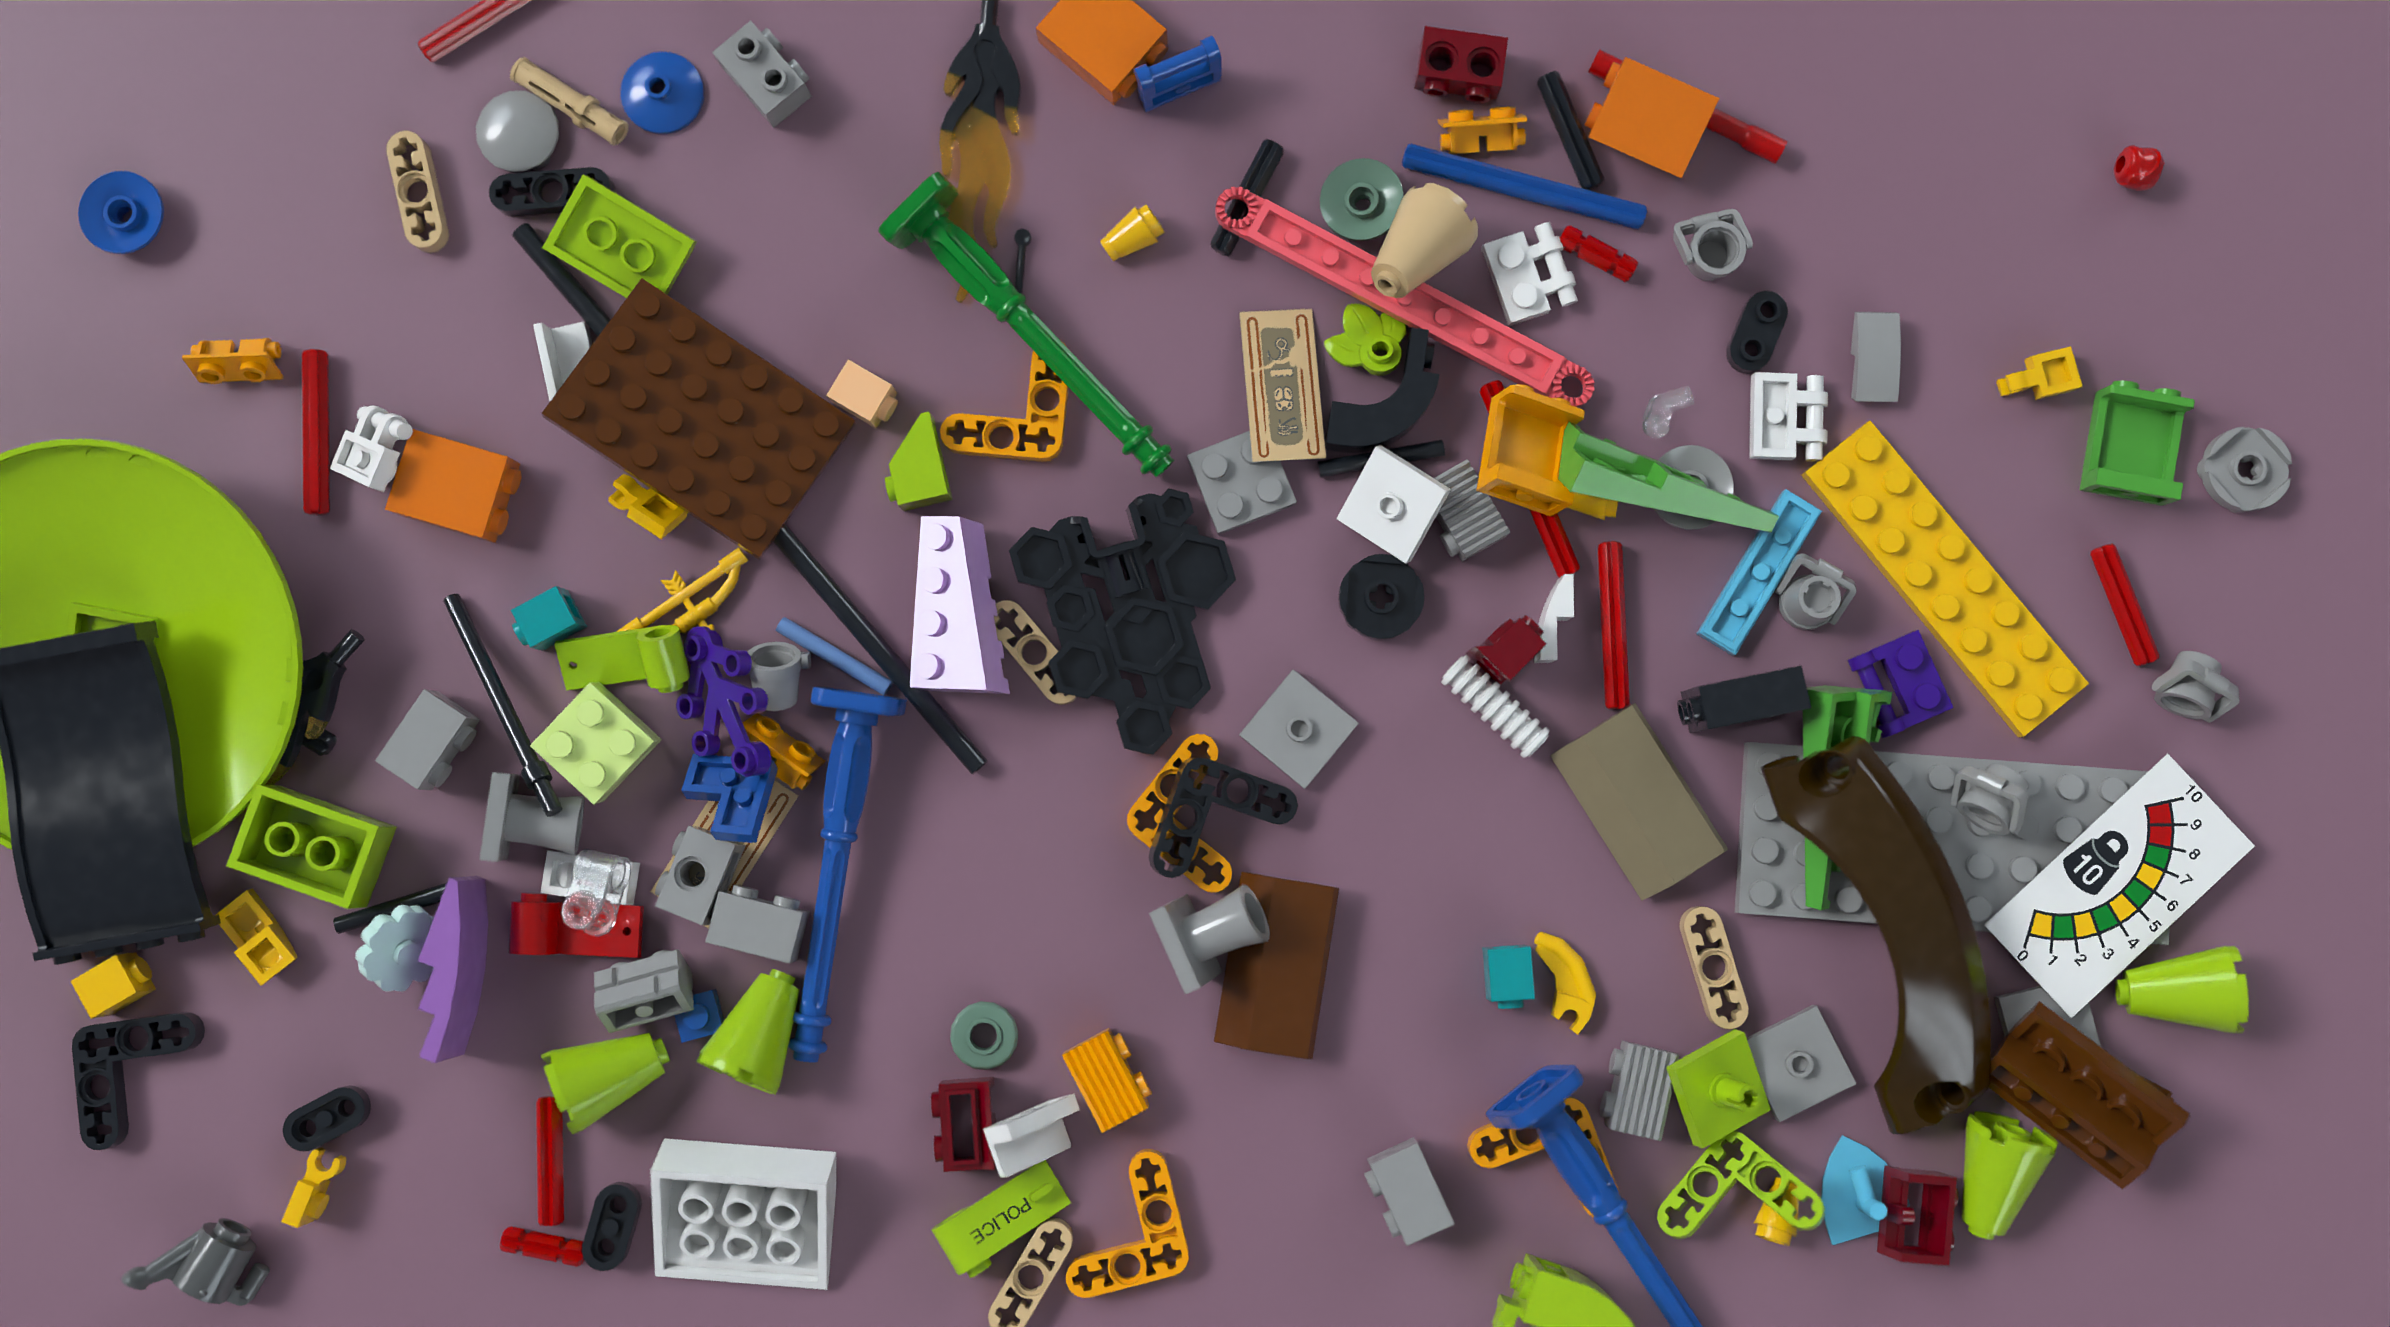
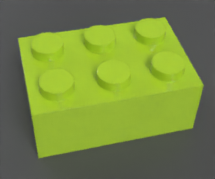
(311, 846)

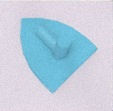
(1852, 1191)

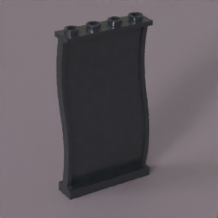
(97, 795)

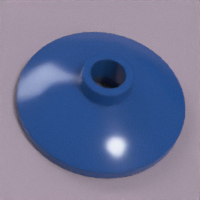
(672, 107)
(104, 207)

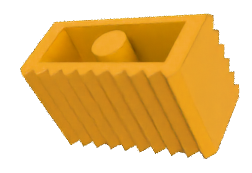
(1107, 1079)

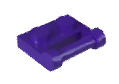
(1912, 679)

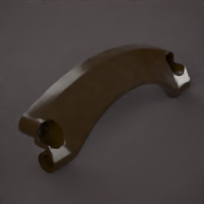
(1882, 844)

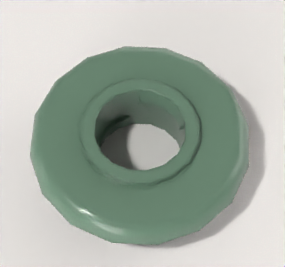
(966, 1048)

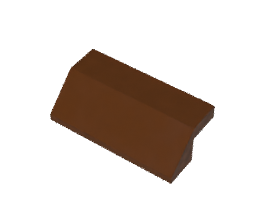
(1277, 985)
(2083, 1095)

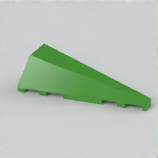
(1617, 474)
(1833, 717)

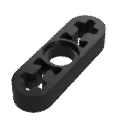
(523, 205)

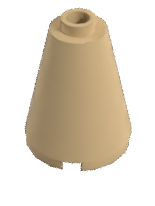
(1423, 239)

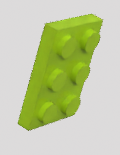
(617, 240)

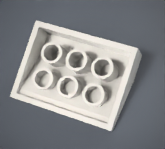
(743, 1213)

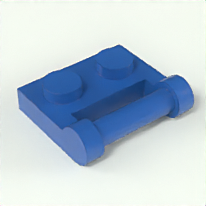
(1179, 74)

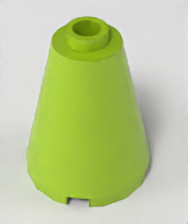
(2189, 990)
(755, 1034)
(602, 1075)
(2000, 1170)

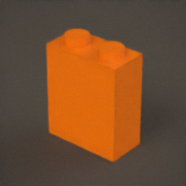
(1103, 42)
(1651, 116)
(454, 486)

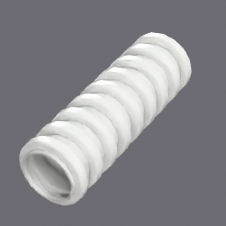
(1495, 706)

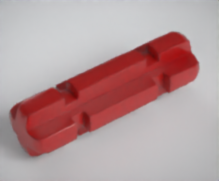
(1598, 253)
(542, 1246)

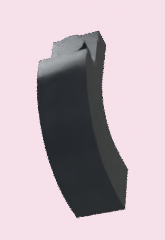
(1363, 427)

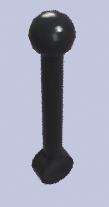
(1022, 239)

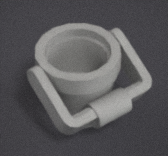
(1717, 243)
(1813, 599)
(777, 671)
(2192, 685)
(1995, 799)

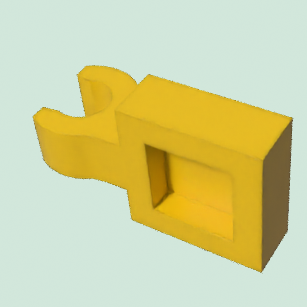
(2046, 374)
(646, 506)
(309, 1195)

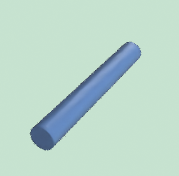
(834, 656)

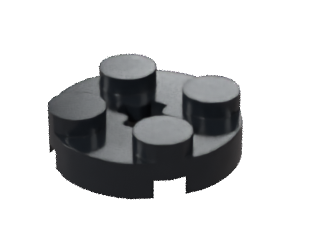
(1361, 612)

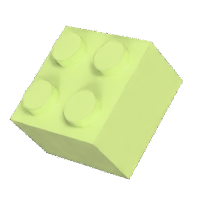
(595, 742)

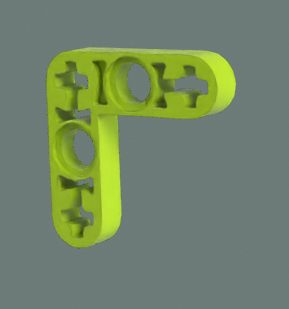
(1745, 1172)

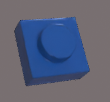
(703, 1019)

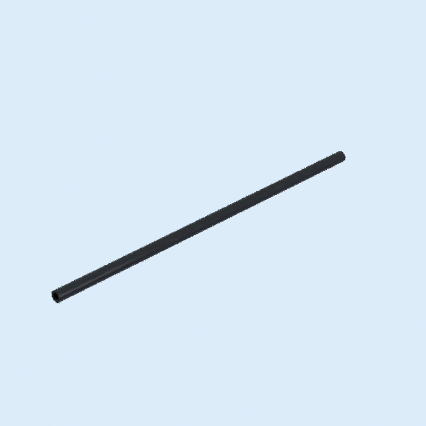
(785, 540)

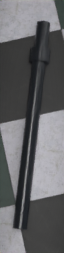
(534, 771)

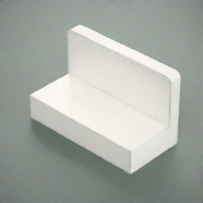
(561, 351)
(1030, 1135)

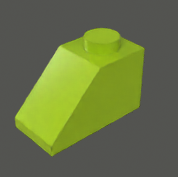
(918, 468)

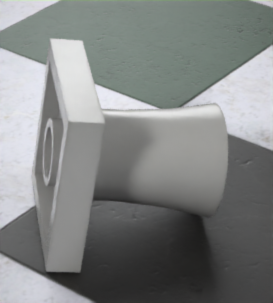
(523, 820)
(1198, 937)

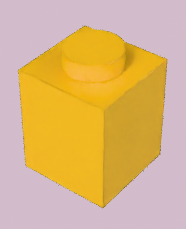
(114, 984)

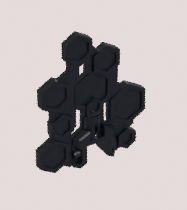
(1142, 632)

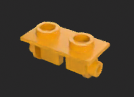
(1498, 127)
(217, 362)
(794, 757)

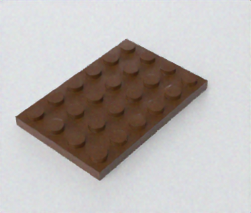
(699, 418)

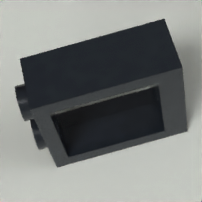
(1744, 699)

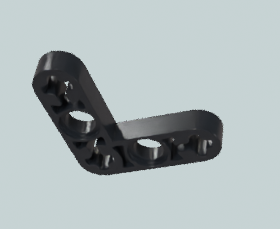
(1200, 801)
(108, 1062)

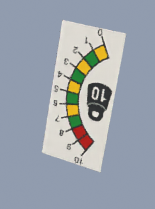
(2119, 885)

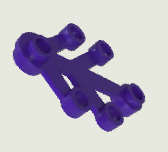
(704, 651)

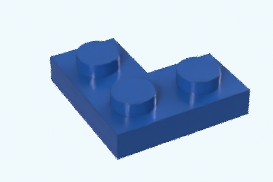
(739, 797)

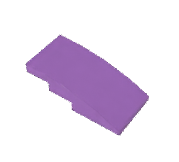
(458, 953)

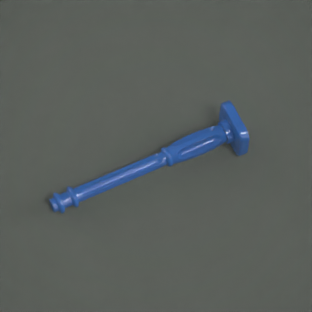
(842, 808)
(1540, 1105)

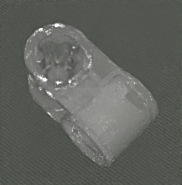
(598, 888)

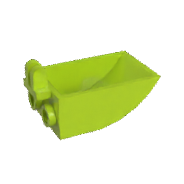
(1556, 1297)

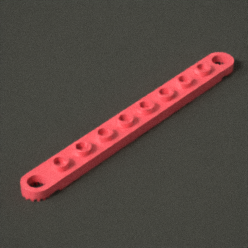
(1423, 308)

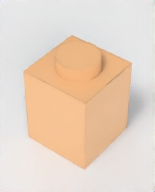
(863, 394)

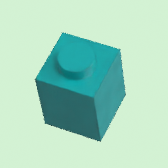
(547, 619)
(1508, 975)

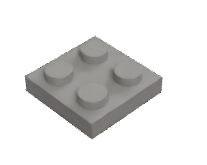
(1237, 487)

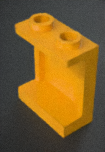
(1525, 449)

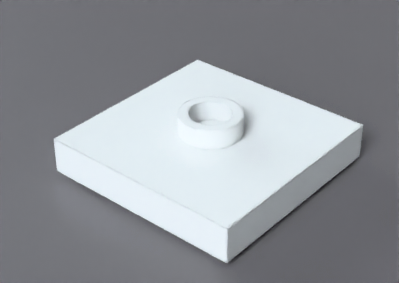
(1393, 504)

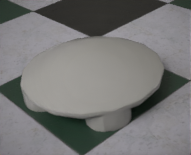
(517, 131)

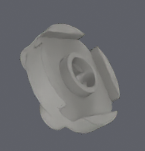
(2270, 469)

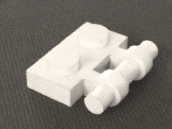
(1517, 278)
(1775, 416)
(368, 451)

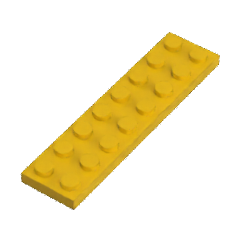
(1945, 579)

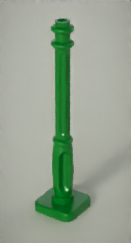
(925, 219)

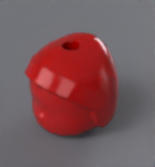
(2138, 167)

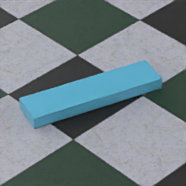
(1758, 574)

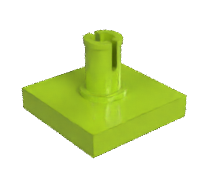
(1718, 1088)

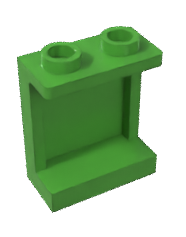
(2135, 443)

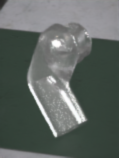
(1660, 410)

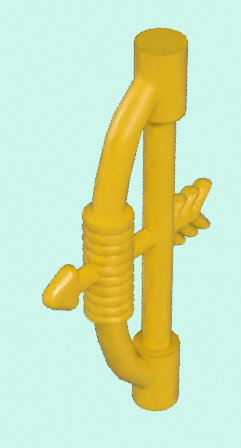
(696, 614)

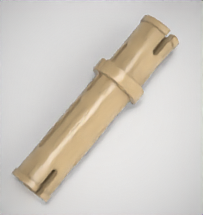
(583, 110)

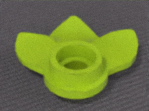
(1364, 335)

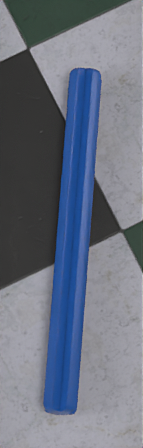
(1524, 186)

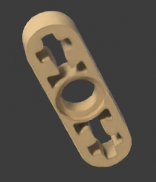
(403, 178)
(1006, 635)
(1713, 1000)
(1037, 1243)

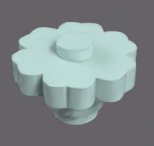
(394, 948)

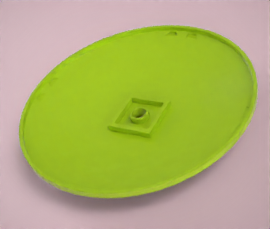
(129, 537)

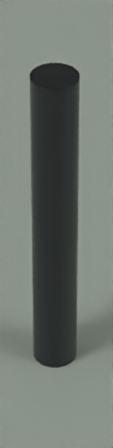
(1357, 462)
(365, 916)

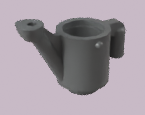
(207, 1265)

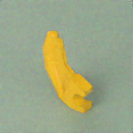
(1572, 981)

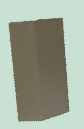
(1639, 802)

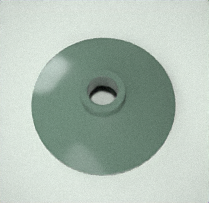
(1356, 181)

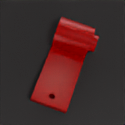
(540, 930)

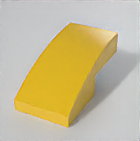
(258, 936)

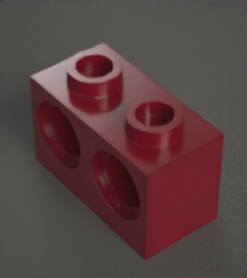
(1461, 52)

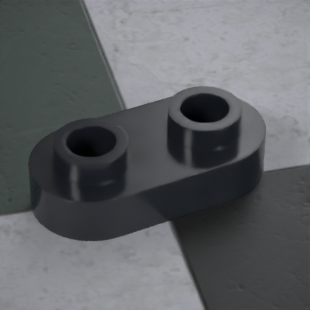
(1757, 330)
(329, 1117)
(611, 1224)

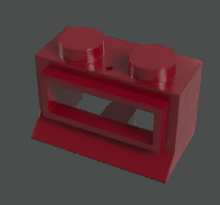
(1508, 648)
(981, 1117)
(1936, 1217)

